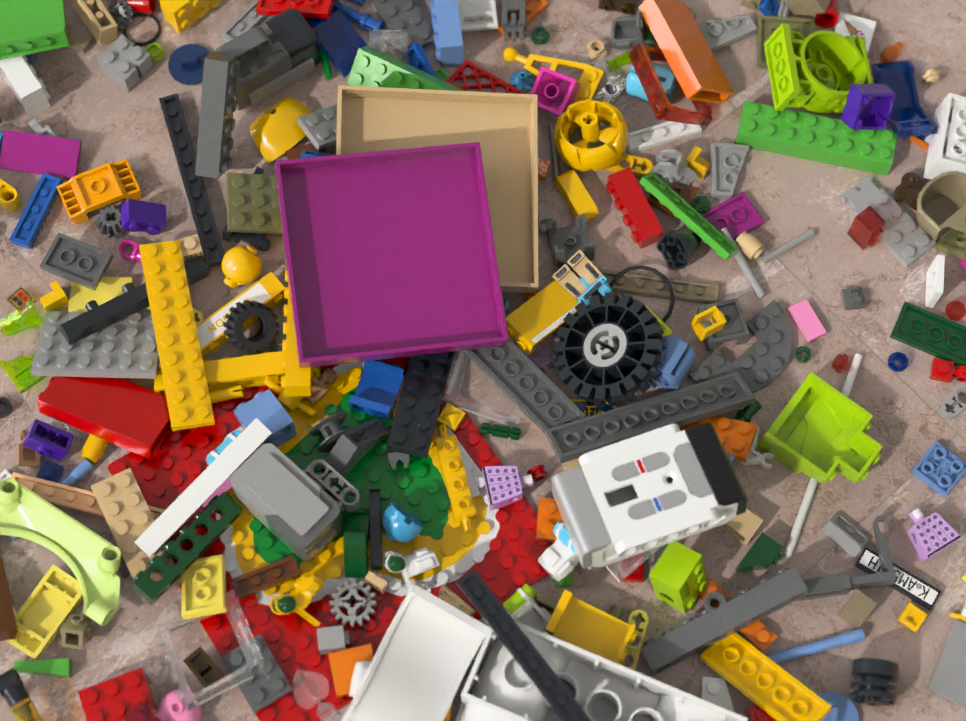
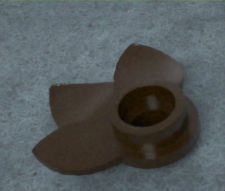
(907, 191)

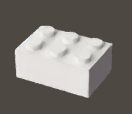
(25, 84)

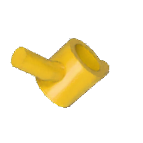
(289, 402)

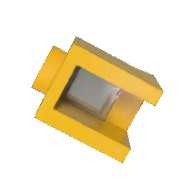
(708, 322)

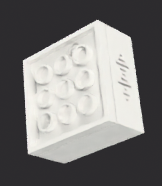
(948, 146)

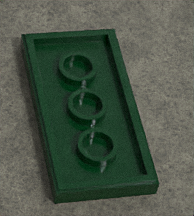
(931, 334)

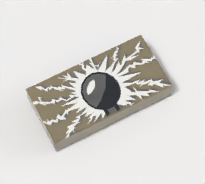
(611, 93)

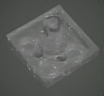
(389, 41)

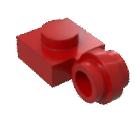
(943, 371)

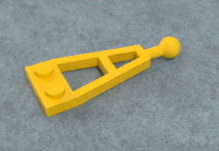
(589, 79)

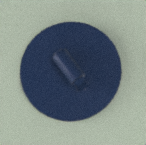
(187, 64)

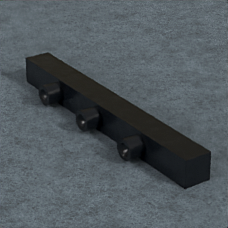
(122, 306)

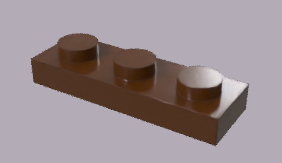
(266, 577)

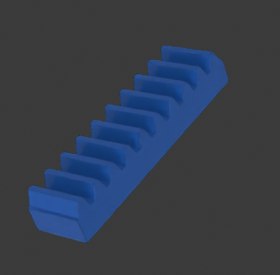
(36, 211)

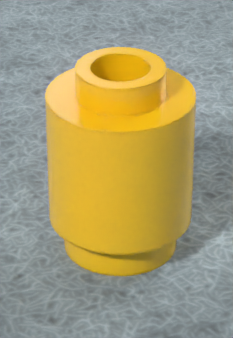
(93, 448)

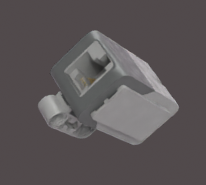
(294, 501)

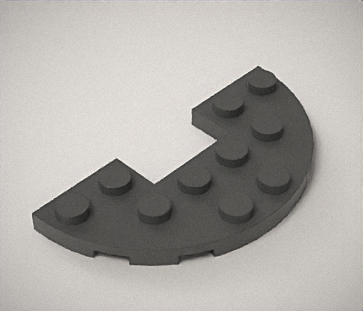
(763, 360)

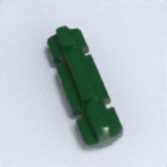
(500, 431)

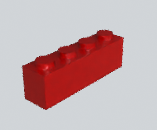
(634, 207)

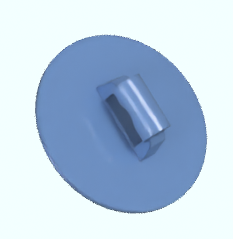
(842, 707)

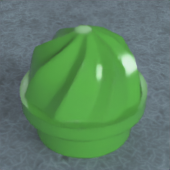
(565, 582)

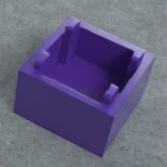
(868, 106)

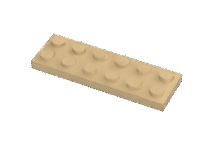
(128, 519)

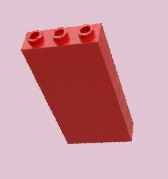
(109, 410)

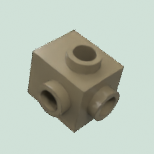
(76, 631)

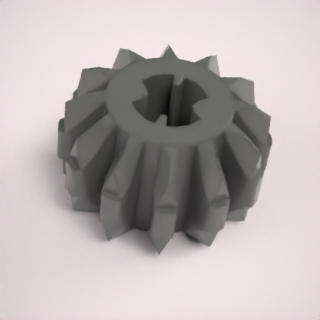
(110, 221)

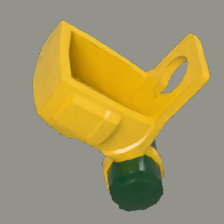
(305, 590)

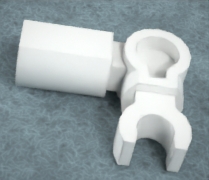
(755, 457)

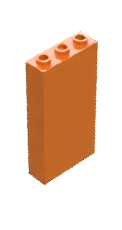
(686, 51)

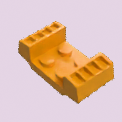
(97, 189)

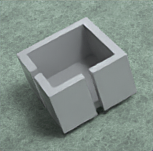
(120, 60)

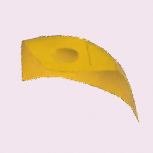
(280, 130)

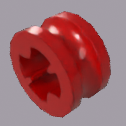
(537, 473)

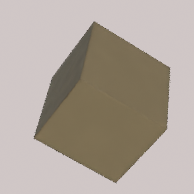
(857, 609)

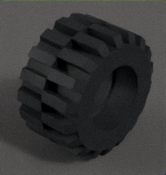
(265, 334)

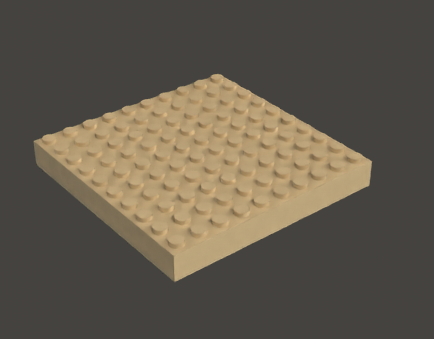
(508, 138)

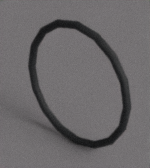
(656, 272)

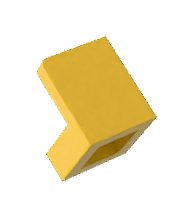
(697, 163)
(55, 299)

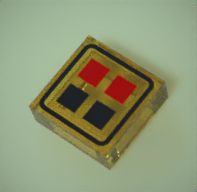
(19, 299)

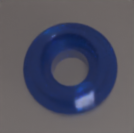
(902, 358)

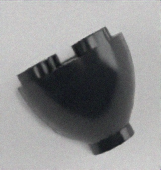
(679, 248)

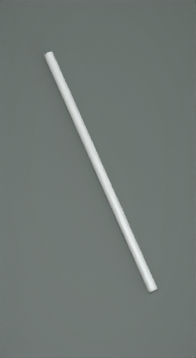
(813, 483)

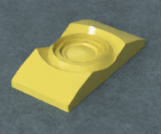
(45, 612)

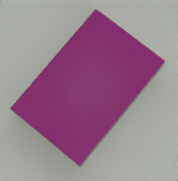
(736, 215)

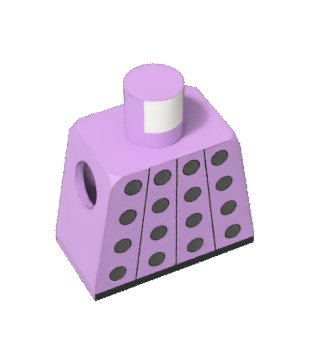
(504, 485)
(930, 534)

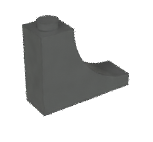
(354, 445)

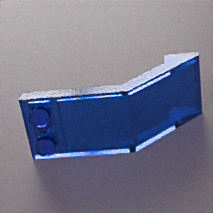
(338, 39)
(907, 114)

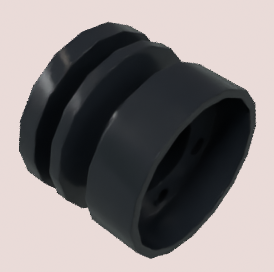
(874, 677)

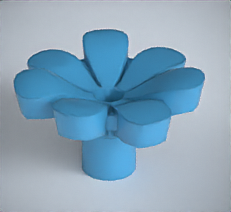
(522, 80)

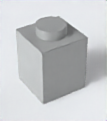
(332, 639)

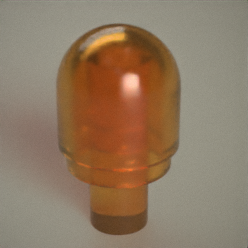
(891, 52)

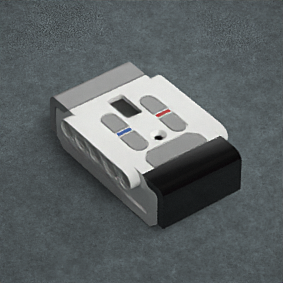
(647, 493)

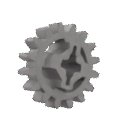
(361, 603)

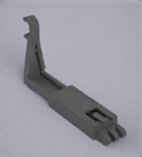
(509, 23)
(842, 584)

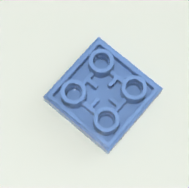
(940, 469)

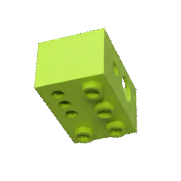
(679, 577)

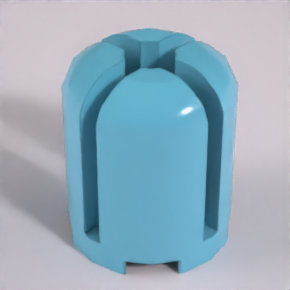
(664, 74)

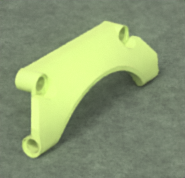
(85, 552)

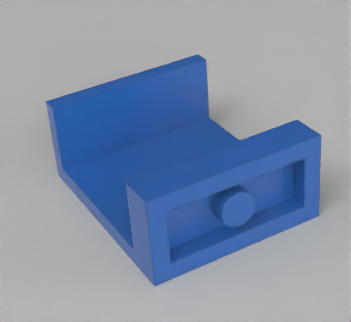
(377, 389)

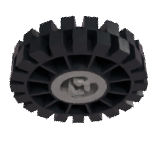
(606, 375)

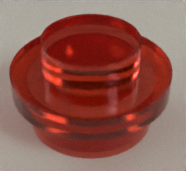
(955, 310)
(841, 363)

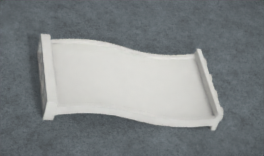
(418, 662)

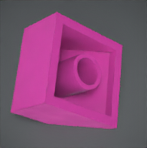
(554, 91)

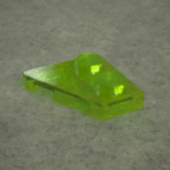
(20, 321)
(20, 372)

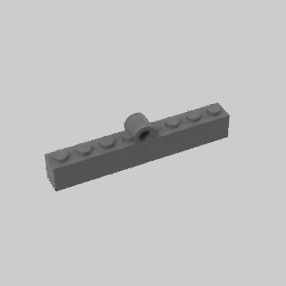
(724, 620)

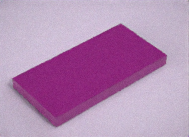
(40, 154)

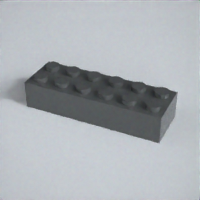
(217, 114)

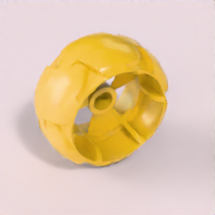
(588, 114)

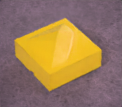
(451, 417)
(912, 617)

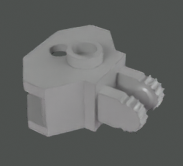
(673, 168)

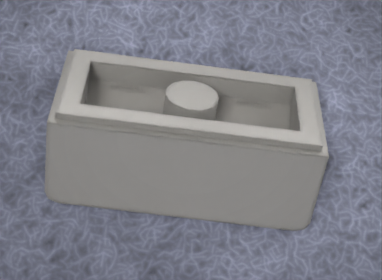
(846, 534)

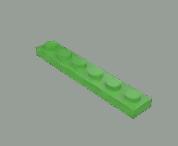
(686, 213)

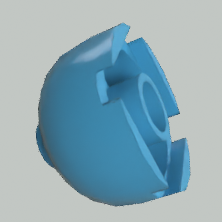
(400, 524)

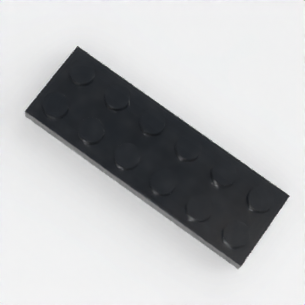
(420, 404)

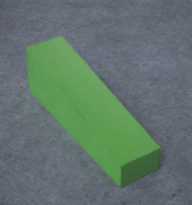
(48, 667)

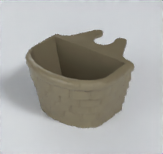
(942, 205)

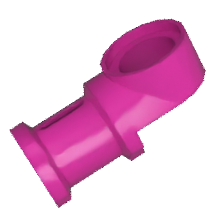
(135, 255)

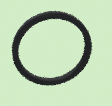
(154, 38)

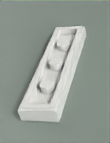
(660, 135)

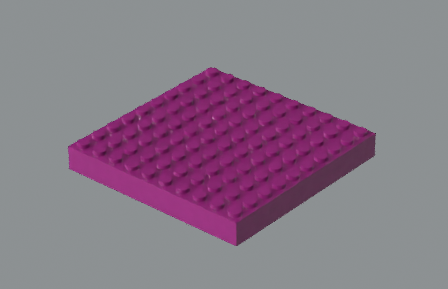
(390, 254)

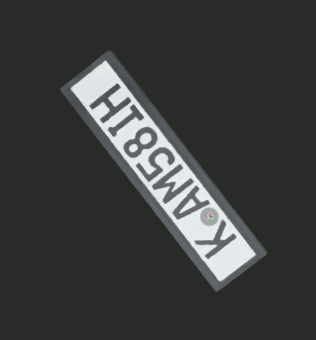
(906, 582)

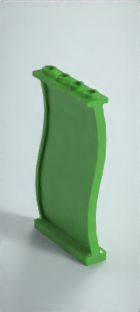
(31, 27)

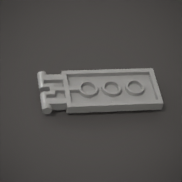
(901, 233)

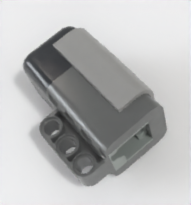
(273, 56)

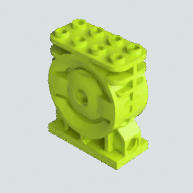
(813, 68)

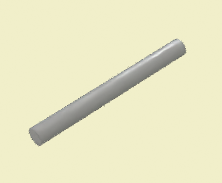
(744, 266)

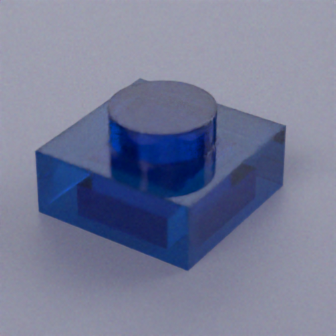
(50, 471)

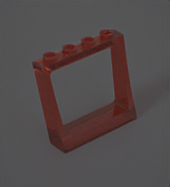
(641, 60)

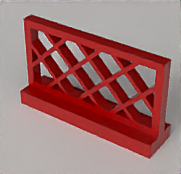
(479, 73)

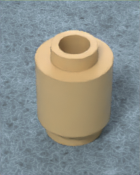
(749, 245)

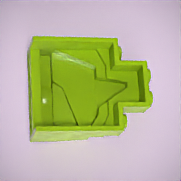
(822, 434)

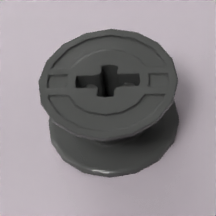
(330, 429)

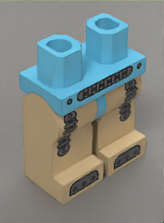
(589, 282)

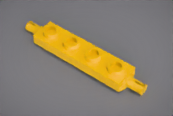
(455, 478)

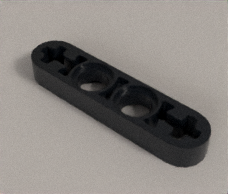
(375, 529)

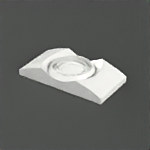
(477, 15)

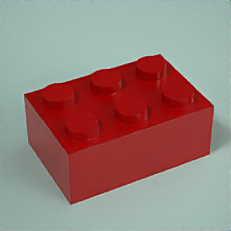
(117, 697)

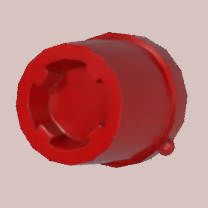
(143, 6)
(830, 17)

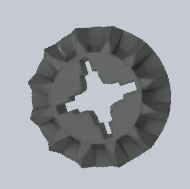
(125, 10)

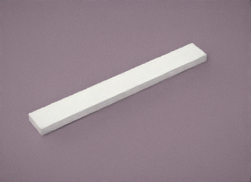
(203, 487)

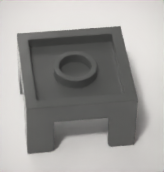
(569, 240)
(734, 328)

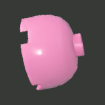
(173, 710)

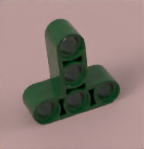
(356, 544)

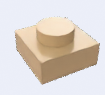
(377, 581)

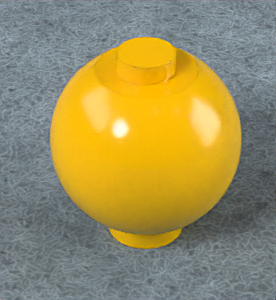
(241, 266)

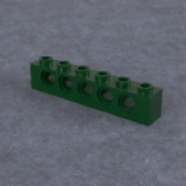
(153, 590)

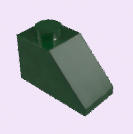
(761, 555)

